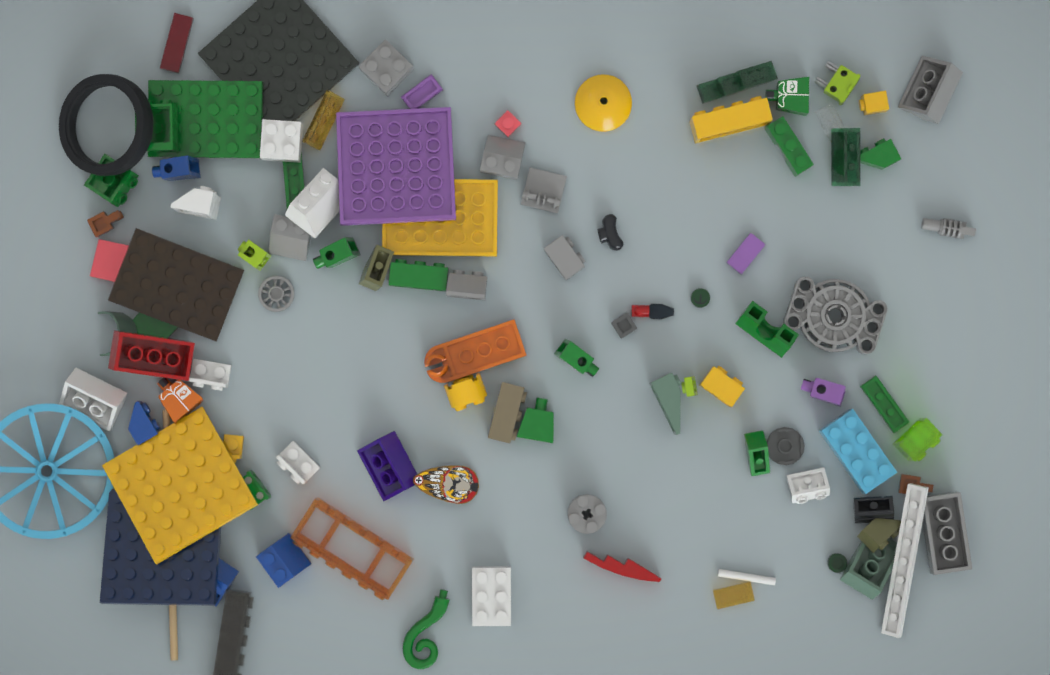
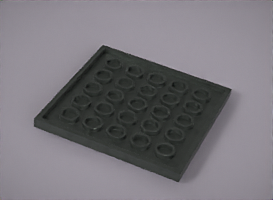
(284, 49)

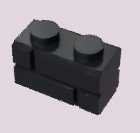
(869, 508)

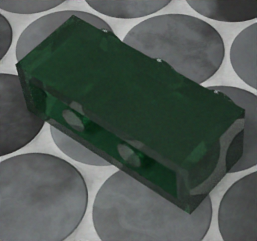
(845, 156)

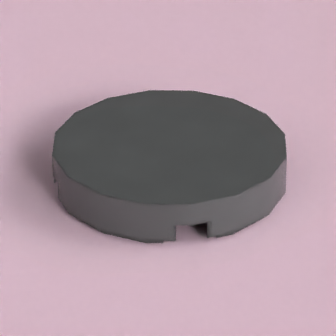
(785, 446)

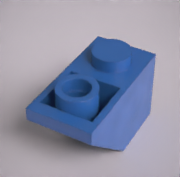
(141, 424)

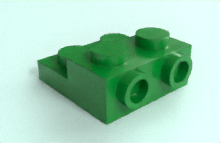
(114, 187)

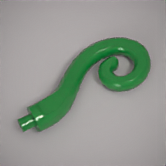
(437, 611)

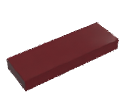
(176, 43)

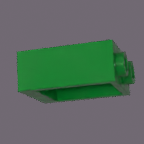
(173, 115)

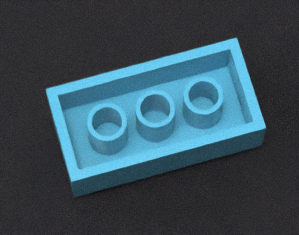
(857, 451)

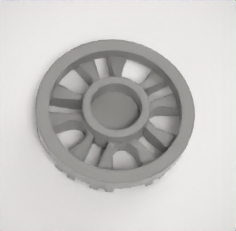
(276, 293)

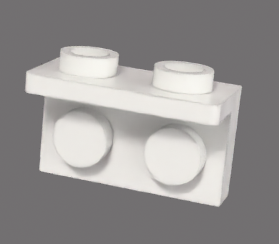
(210, 373)
(297, 462)
(808, 485)

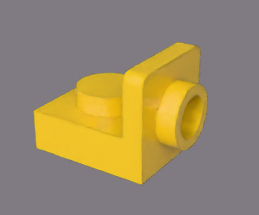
(234, 445)

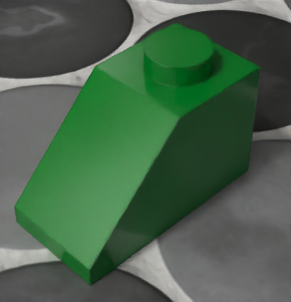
(757, 453)

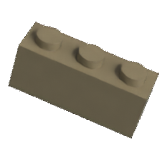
(507, 413)

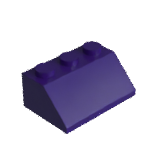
(388, 465)

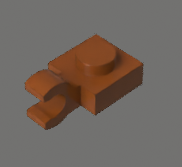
(102, 223)
(906, 479)

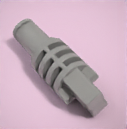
(948, 227)

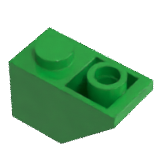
(880, 156)

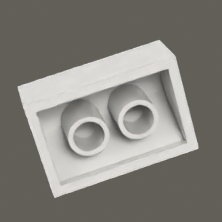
(199, 202)
(316, 204)
(93, 398)

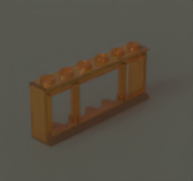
(334, 561)

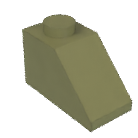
(376, 268)

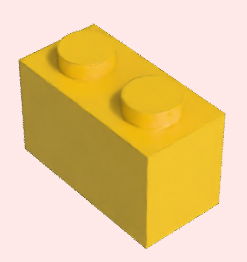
(722, 386)

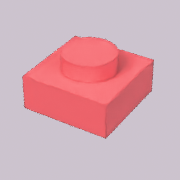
(507, 123)

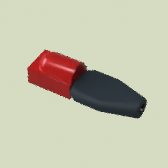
(653, 311)

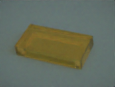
(733, 595)

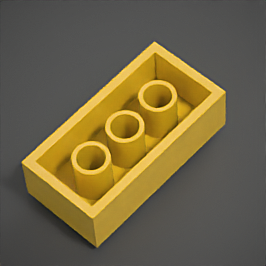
(730, 120)

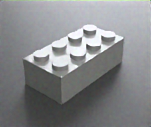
(946, 534)

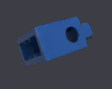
(177, 168)

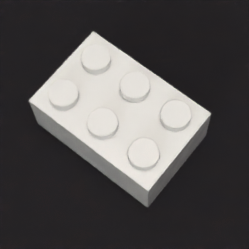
(491, 596)

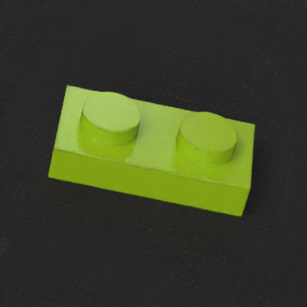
(689, 386)

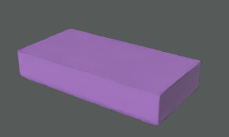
(422, 93)
(745, 253)

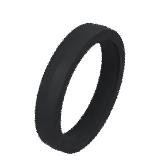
(69, 114)

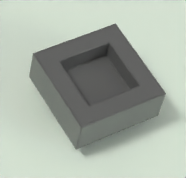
(624, 325)

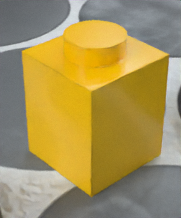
(874, 103)

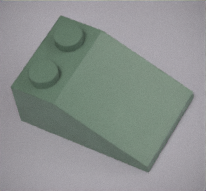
(669, 398)
(869, 570)

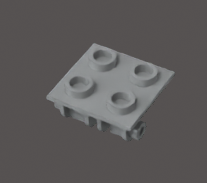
(543, 190)

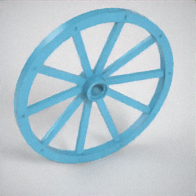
(95, 509)

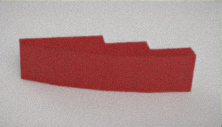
(628, 569)

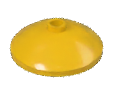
(600, 116)

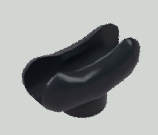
(609, 233)

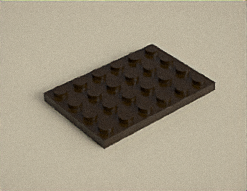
(175, 284)

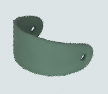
(123, 322)

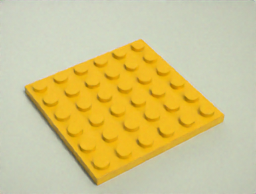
(179, 485)

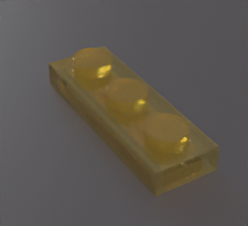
(323, 120)

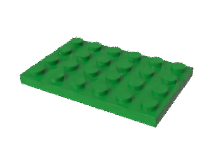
(213, 117)

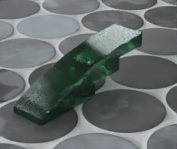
(737, 82)

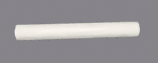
(746, 577)

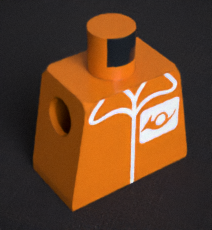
(178, 398)

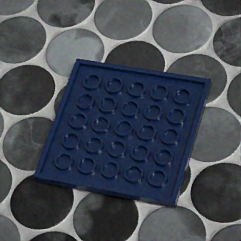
(135, 579)

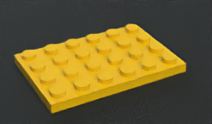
(469, 235)

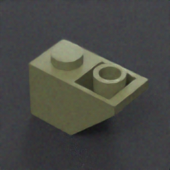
(878, 532)

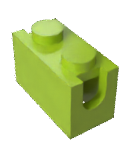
(258, 256)

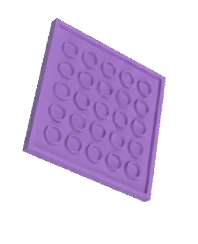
(395, 166)

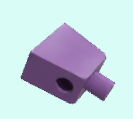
(834, 392)

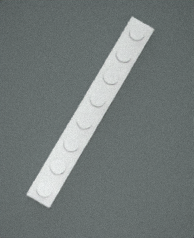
(904, 560)

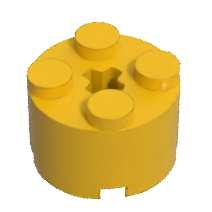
(466, 391)

